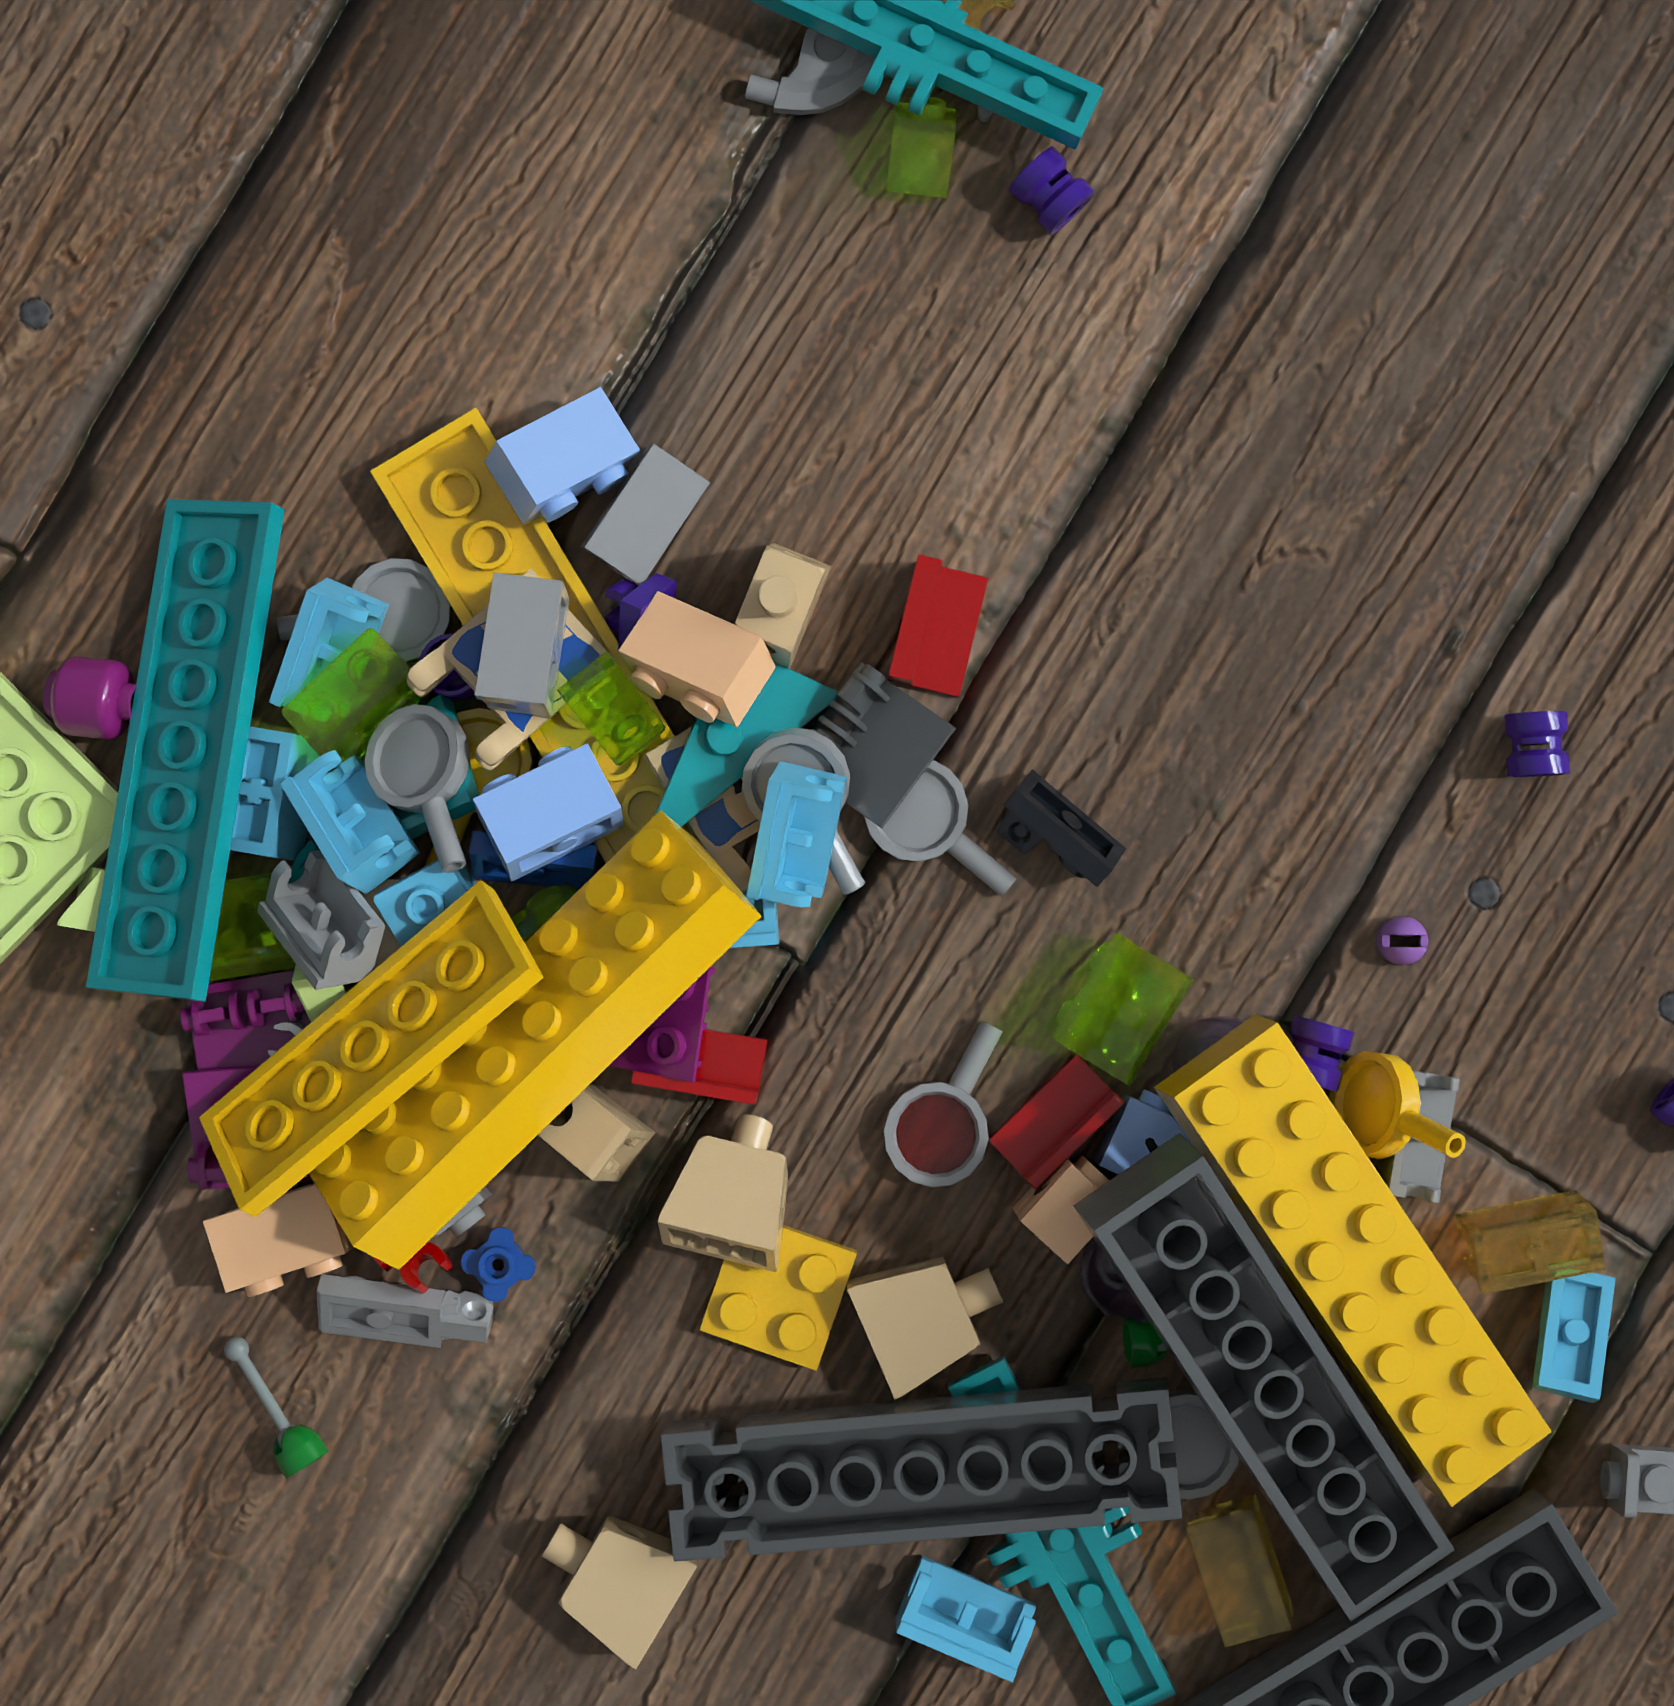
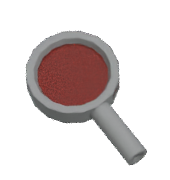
(937, 1127)

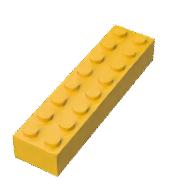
(608, 973)
(1353, 1258)

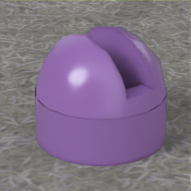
(1403, 927)

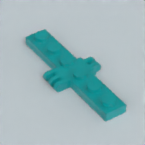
(932, 46)
(1082, 1581)

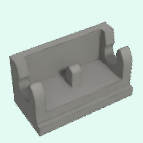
(645, 514)
(522, 644)
(322, 923)
(1417, 1167)

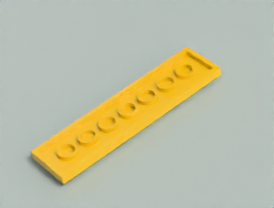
(472, 531)

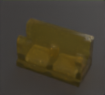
(1531, 1241)
(1240, 1571)

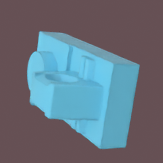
(1574, 1336)

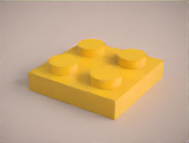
(787, 1309)

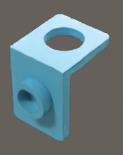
(420, 898)

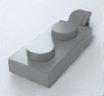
(400, 1313)

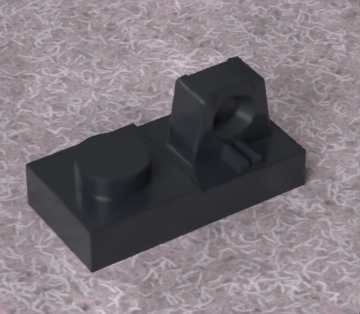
(1042, 813)

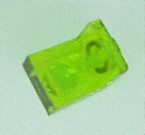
(922, 149)
(612, 709)

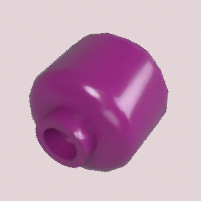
(90, 697)

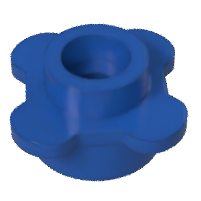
(516, 1264)

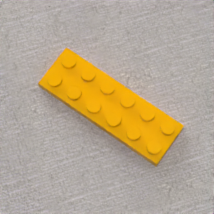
(369, 1048)

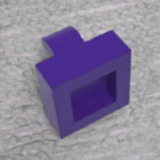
(634, 601)

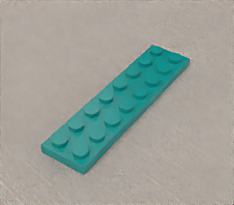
(186, 749)

